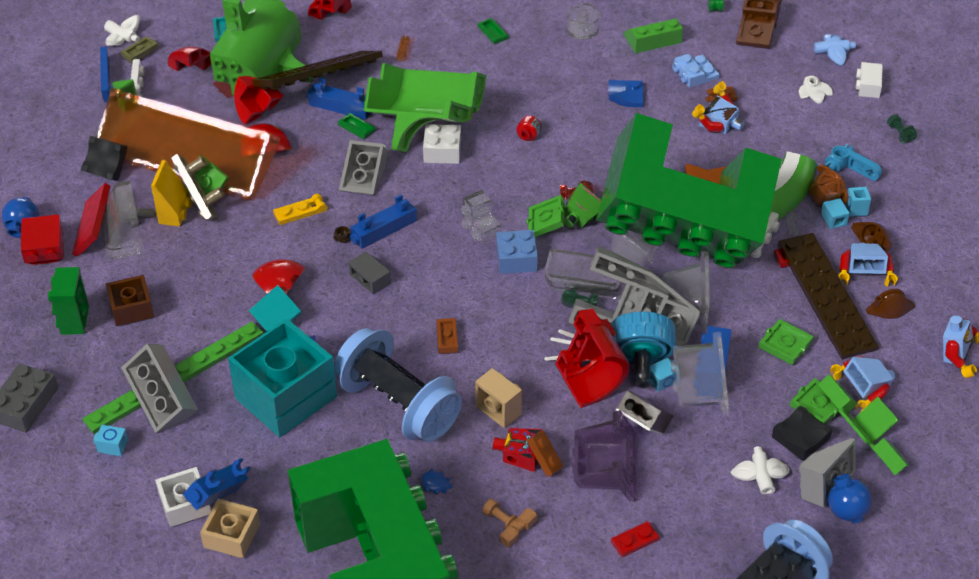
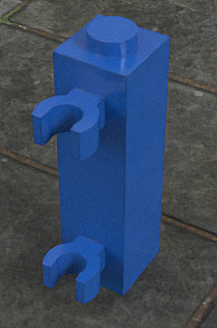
(337, 99)
(383, 223)
(216, 485)

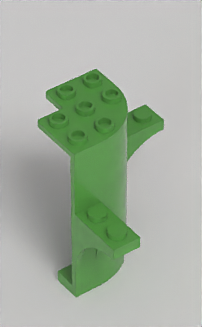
(256, 41)
(421, 98)

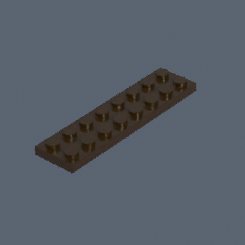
(317, 69)
(827, 296)

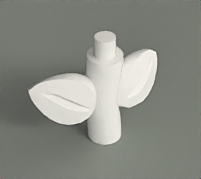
(125, 32)
(761, 470)

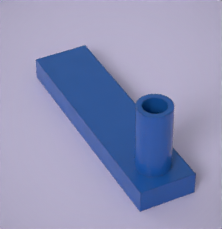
(105, 73)

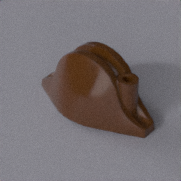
(873, 234)
(890, 305)

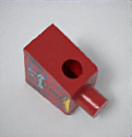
(516, 449)

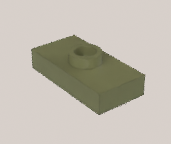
(139, 49)

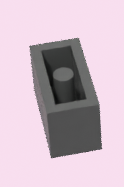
(369, 272)

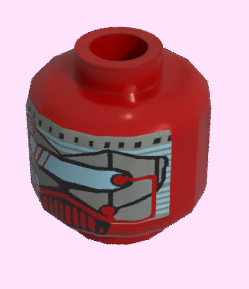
(528, 128)

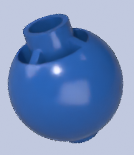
(15, 211)
(849, 499)

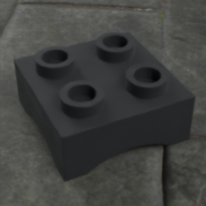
(104, 158)
(801, 433)

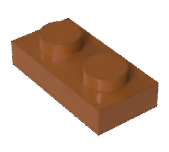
(447, 335)
(545, 453)

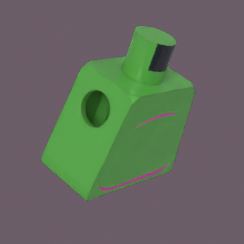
(581, 207)

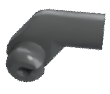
(144, 212)

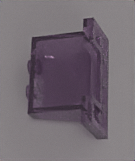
(607, 457)

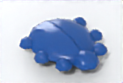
(436, 482)

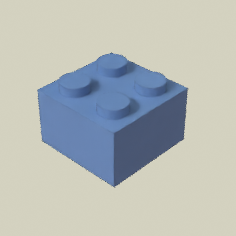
(516, 251)

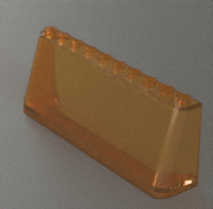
(161, 131)

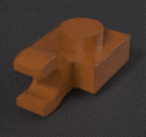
(729, 90)

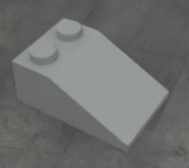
(363, 167)
(821, 469)

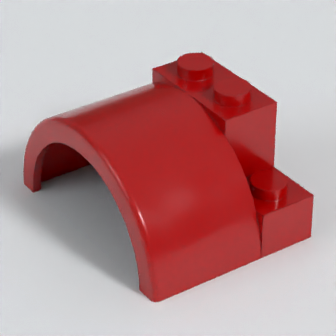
(607, 365)

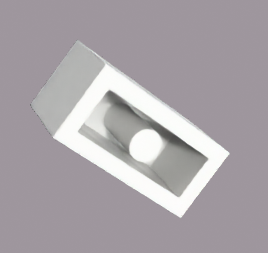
(869, 80)

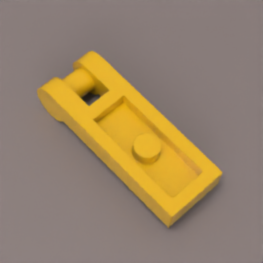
(300, 209)

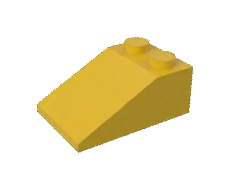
(170, 196)

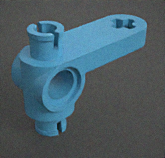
(846, 157)

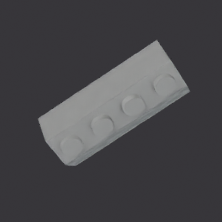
(159, 387)

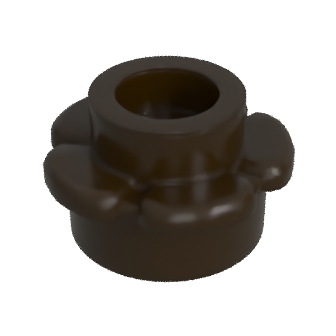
(342, 234)

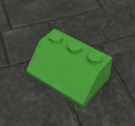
(654, 35)

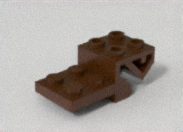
(758, 22)

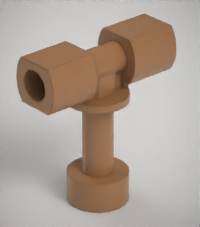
(513, 524)

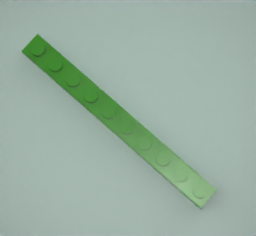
(187, 369)

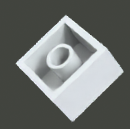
(442, 143)
(175, 505)

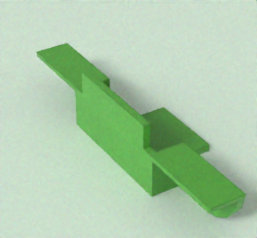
(869, 424)

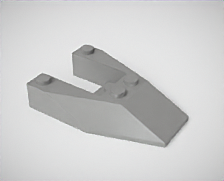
(642, 293)

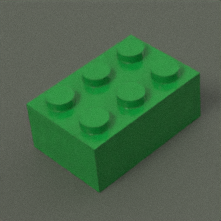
(69, 300)

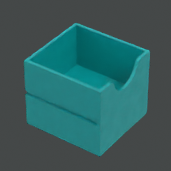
(283, 377)

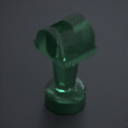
(906, 133)
(569, 296)

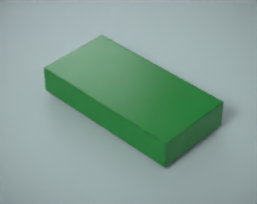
(492, 31)
(356, 126)

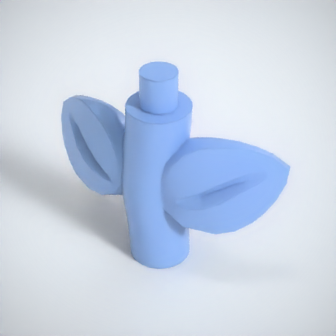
(834, 47)

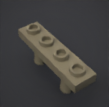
(190, 181)

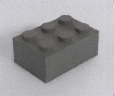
(25, 396)

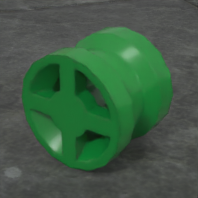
(715, 5)

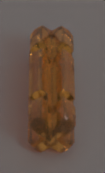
(403, 48)

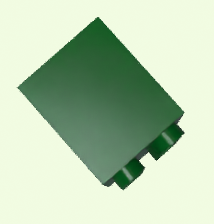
(682, 208)
(369, 498)

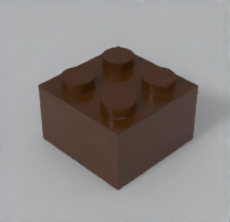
(129, 300)

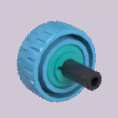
(644, 340)

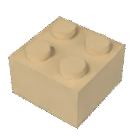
(498, 398)
(230, 528)

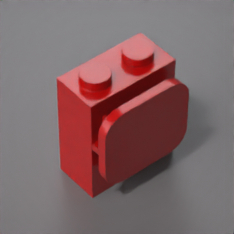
(42, 239)

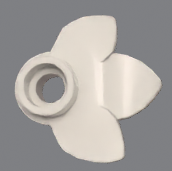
(814, 89)

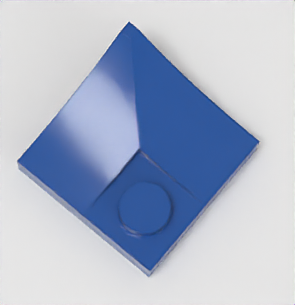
(626, 92)

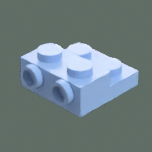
(694, 70)

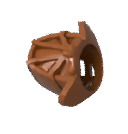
(827, 186)

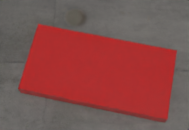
(91, 220)

